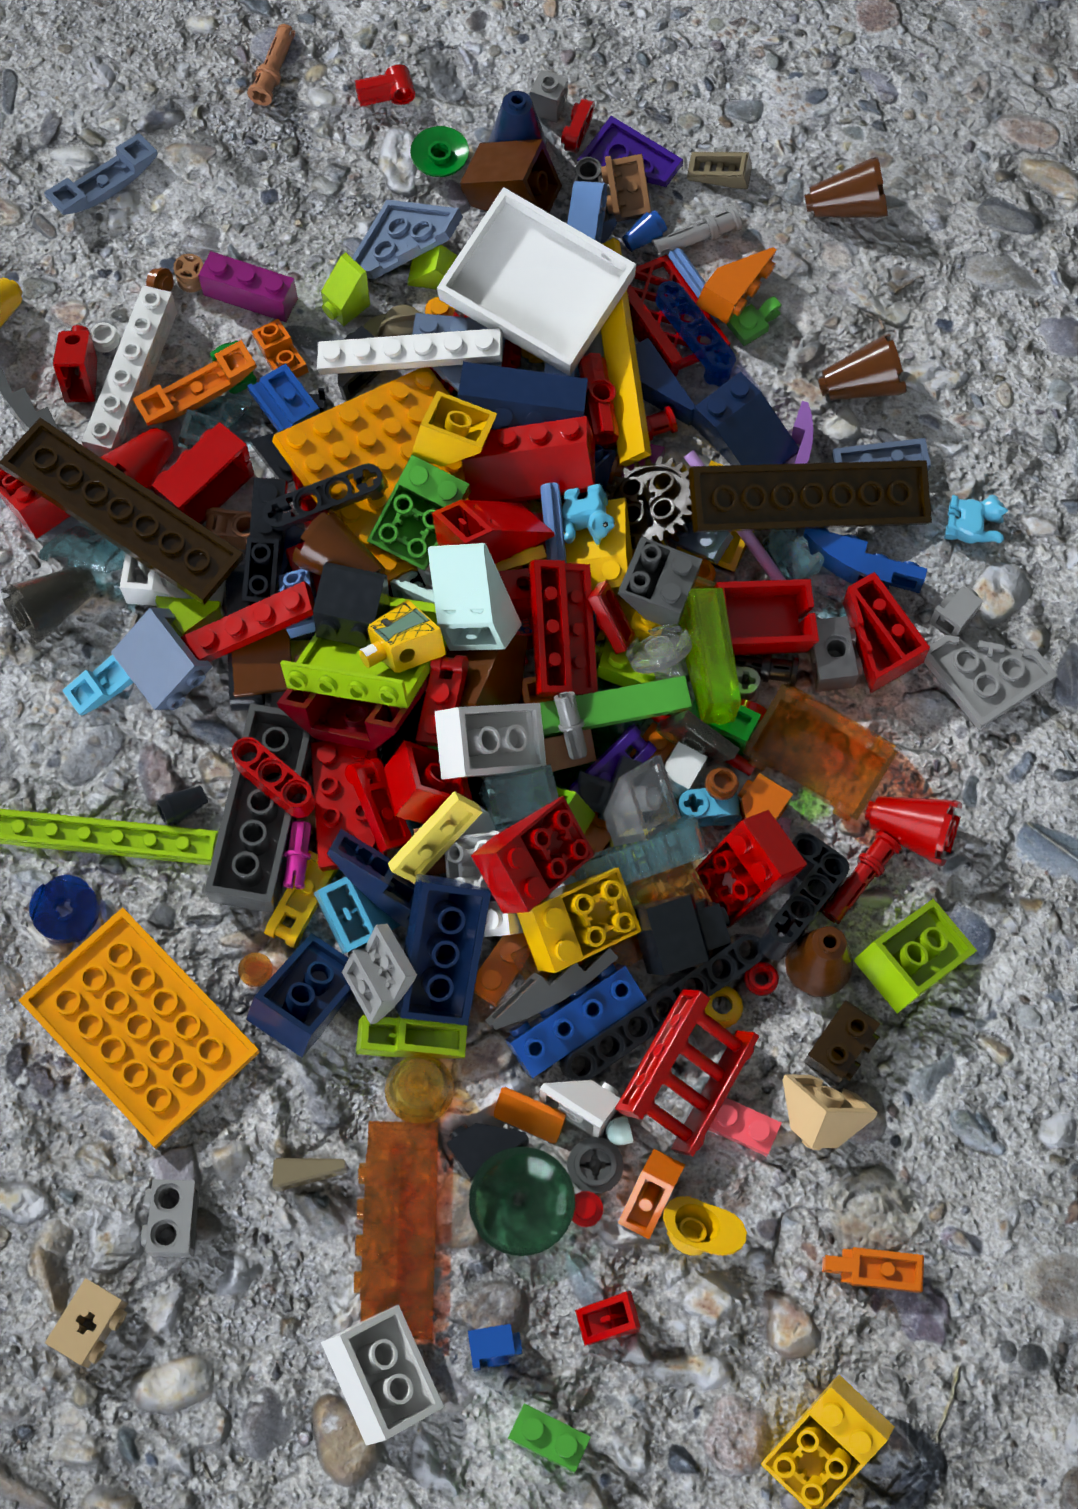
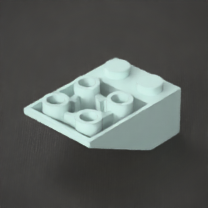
(471, 598)

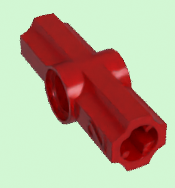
(599, 399)

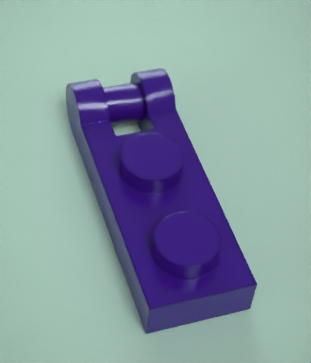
(607, 762)

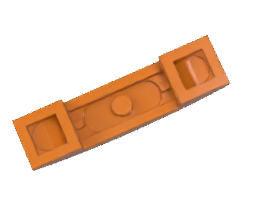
(197, 388)

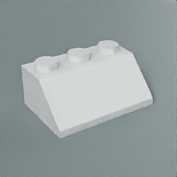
(382, 1375)

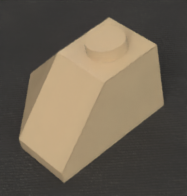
(822, 1113)

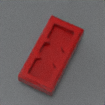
(611, 617)

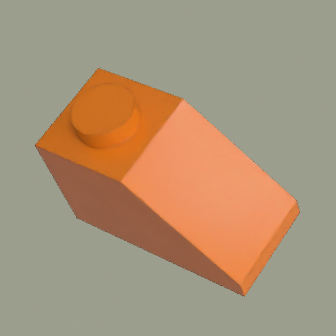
(763, 795)
(651, 1193)

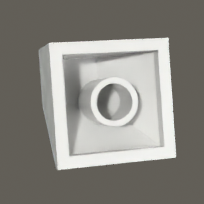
(584, 1102)

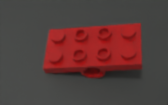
(336, 798)

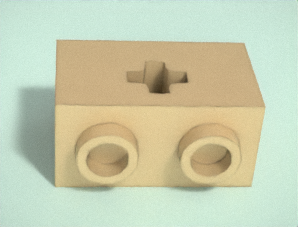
(70, 1334)

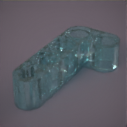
(669, 848)

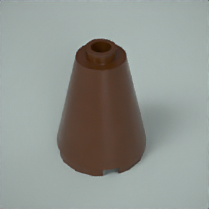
(850, 193)
(865, 373)
(333, 542)
(820, 962)

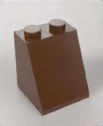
(515, 165)
(493, 675)

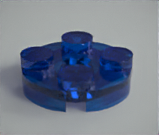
(54, 894)

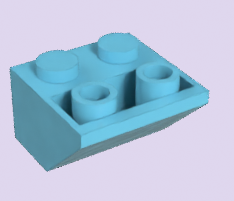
(350, 914)

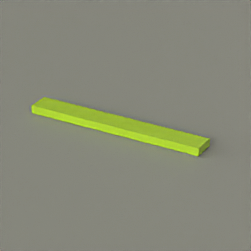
(107, 837)

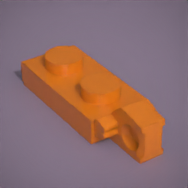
(878, 1269)

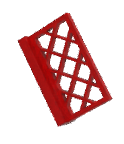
(644, 319)

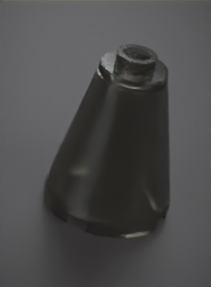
(47, 600)

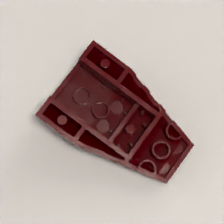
(345, 720)

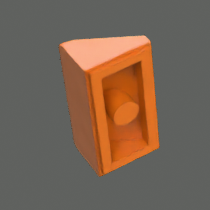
(529, 1115)

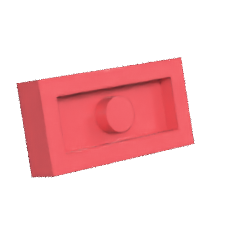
(745, 1126)

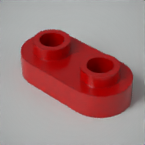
(581, 119)

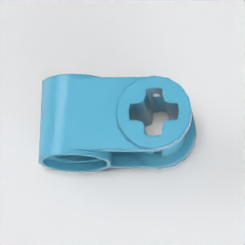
(709, 810)

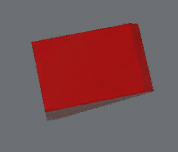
(608, 1319)

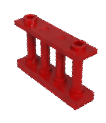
(657, 1064)

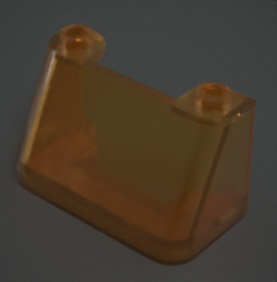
(821, 750)

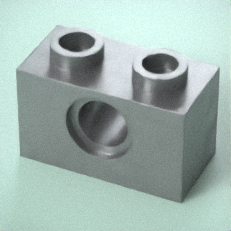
(829, 671)

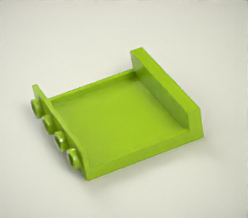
(338, 670)

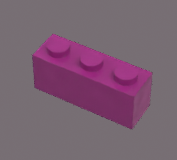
(248, 286)

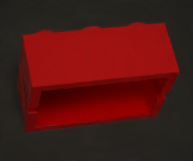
(206, 473)
(766, 616)

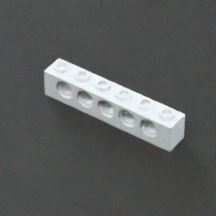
(131, 370)

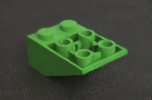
(407, 519)

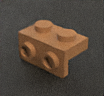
(627, 187)

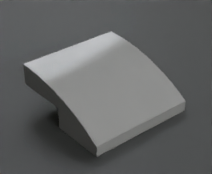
(379, 974)

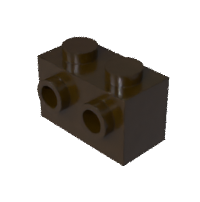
(842, 1043)

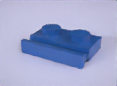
(283, 398)

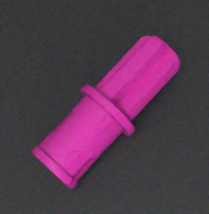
(297, 854)

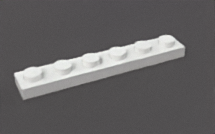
(409, 351)

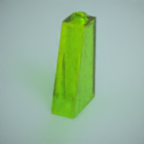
(711, 656)

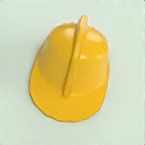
(702, 1228)

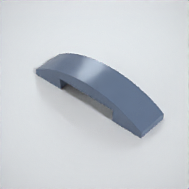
(106, 180)

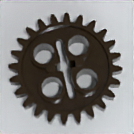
(670, 496)

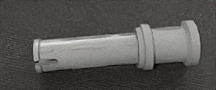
(708, 228)

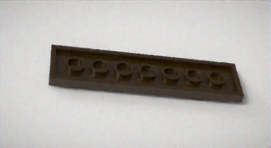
(809, 495)
(122, 510)

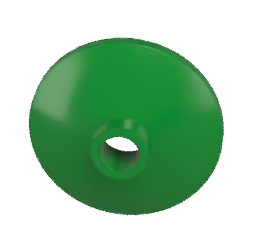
(439, 142)

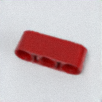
(267, 763)

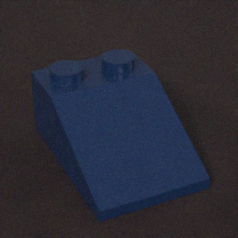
(743, 425)
(302, 996)

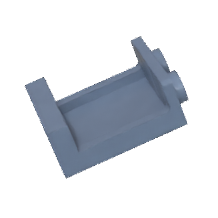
(160, 660)

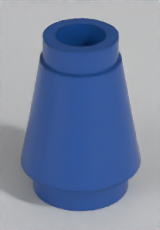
(646, 229)

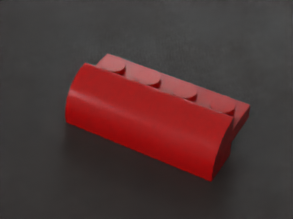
(562, 628)

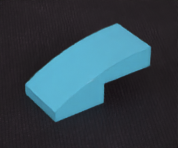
(97, 687)

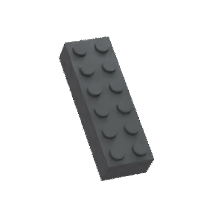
(255, 830)

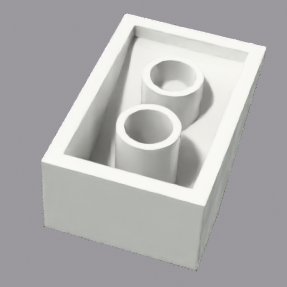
(489, 740)

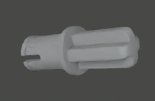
(571, 724)

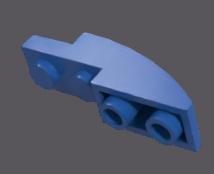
(847, 559)

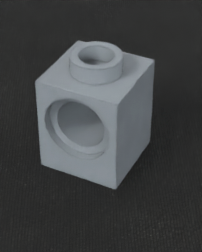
(549, 95)

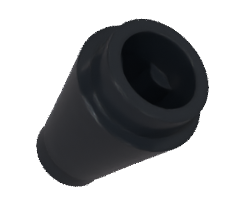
(180, 804)

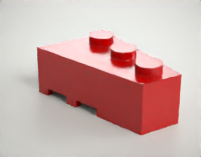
(884, 633)

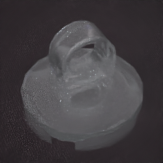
(660, 651)

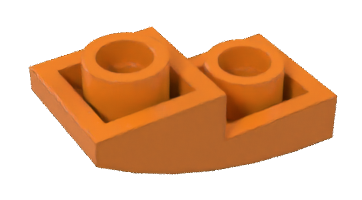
(278, 348)

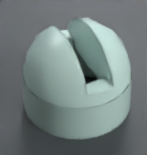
(619, 1131)

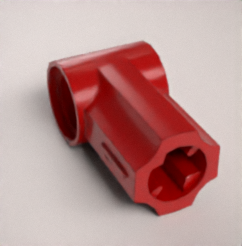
(393, 85)

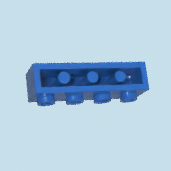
(575, 1020)

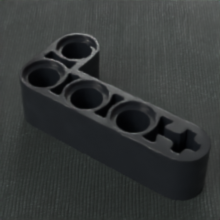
(819, 883)

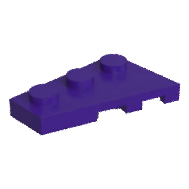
(621, 141)

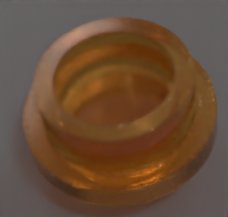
(255, 969)

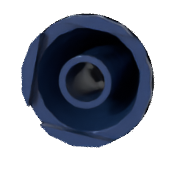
(517, 120)

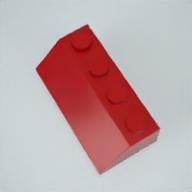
(527, 456)

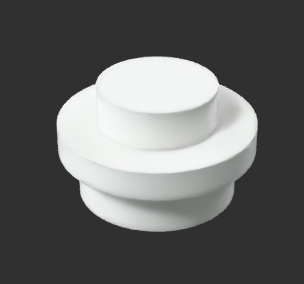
(105, 337)

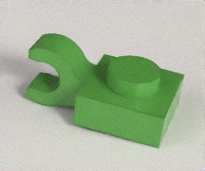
(753, 322)

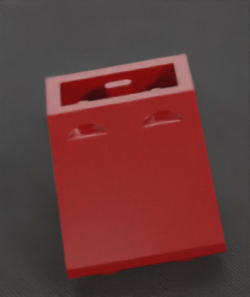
(29, 507)
(501, 525)
(533, 857)
(750, 865)

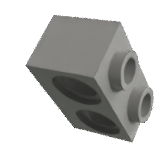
(181, 1217)

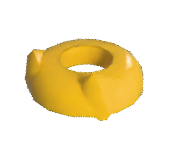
(732, 1017)

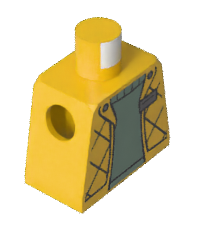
(403, 639)

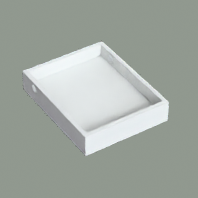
(536, 281)

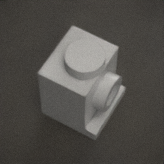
(956, 611)

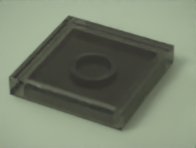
(697, 735)

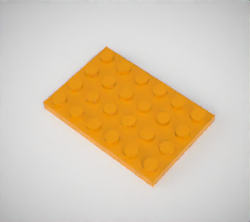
(139, 1027)

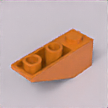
(732, 283)

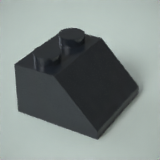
(348, 603)

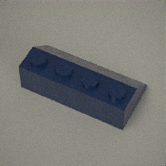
(522, 395)
(444, 949)

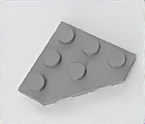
(987, 676)

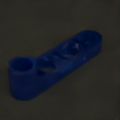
(717, 365)

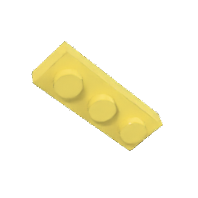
(435, 837)

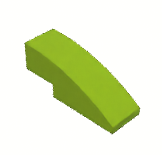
(410, 1037)

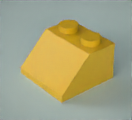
(452, 430)

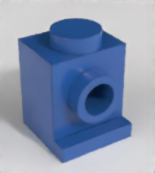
(494, 1345)

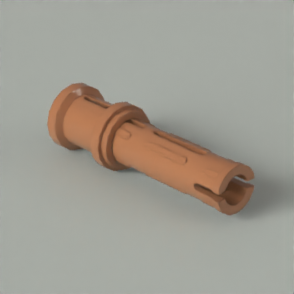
(268, 73)

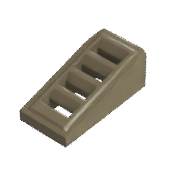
(730, 178)
(301, 1171)

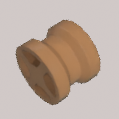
(191, 265)

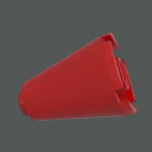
(143, 456)
(917, 823)

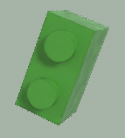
(549, 1438)

